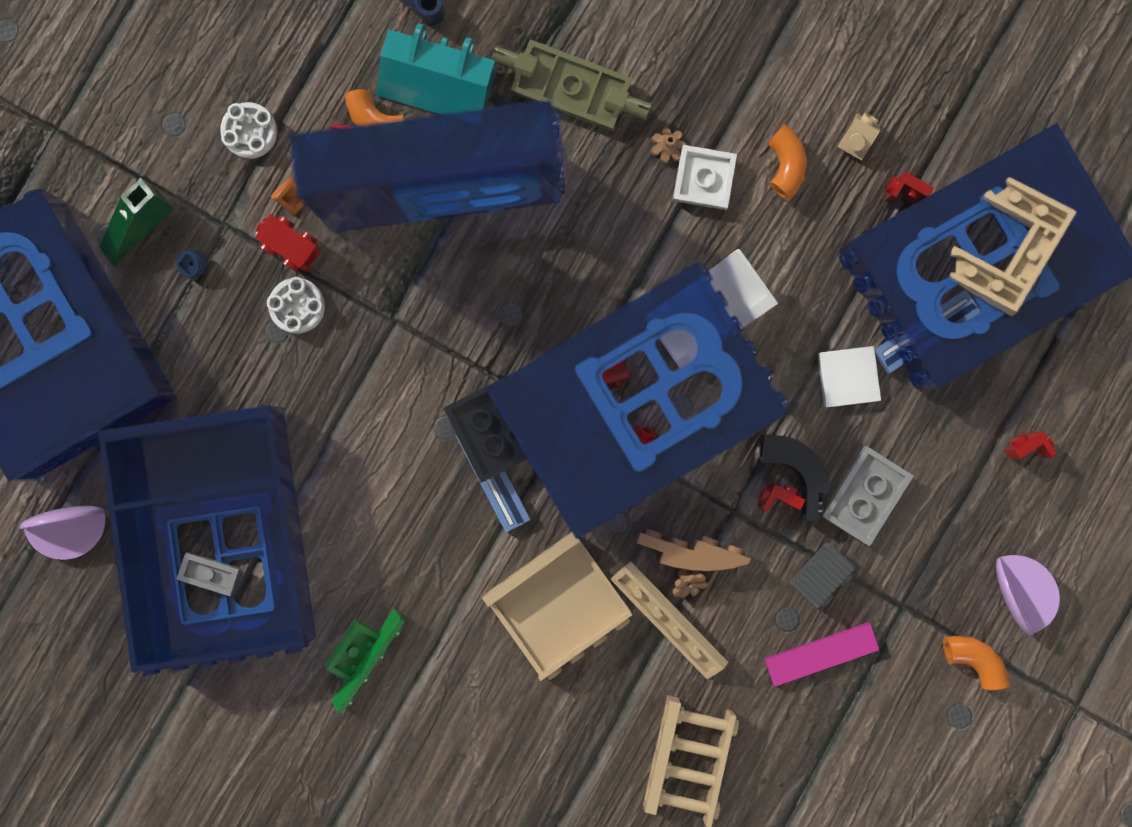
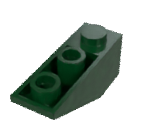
(134, 217)

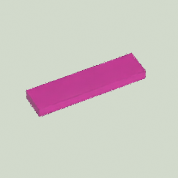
(821, 654)

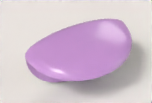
(65, 531)
(1028, 592)

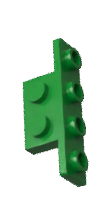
(358, 655)

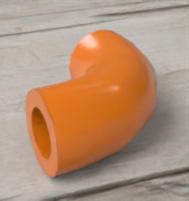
(363, 110)
(792, 163)
(980, 657)

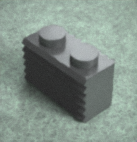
(822, 576)

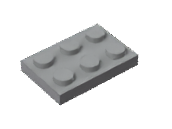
(867, 495)

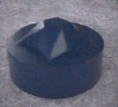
(191, 263)

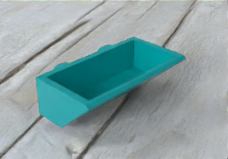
(433, 74)

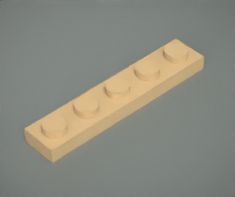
(669, 620)

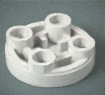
(248, 130)
(296, 305)

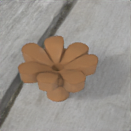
(667, 145)
(689, 583)

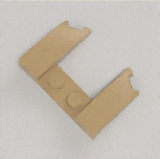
(1047, 225)

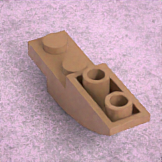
(702, 556)

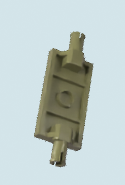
(571, 84)

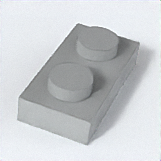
(209, 574)

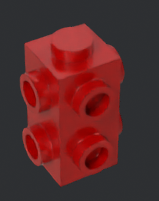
(279, 237)

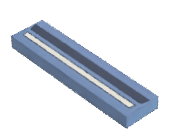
(956, 310)
(504, 500)

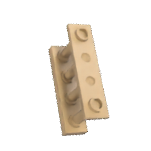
(662, 768)

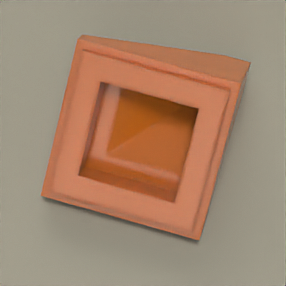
(287, 197)

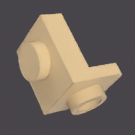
(860, 135)

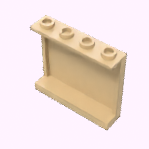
(558, 606)

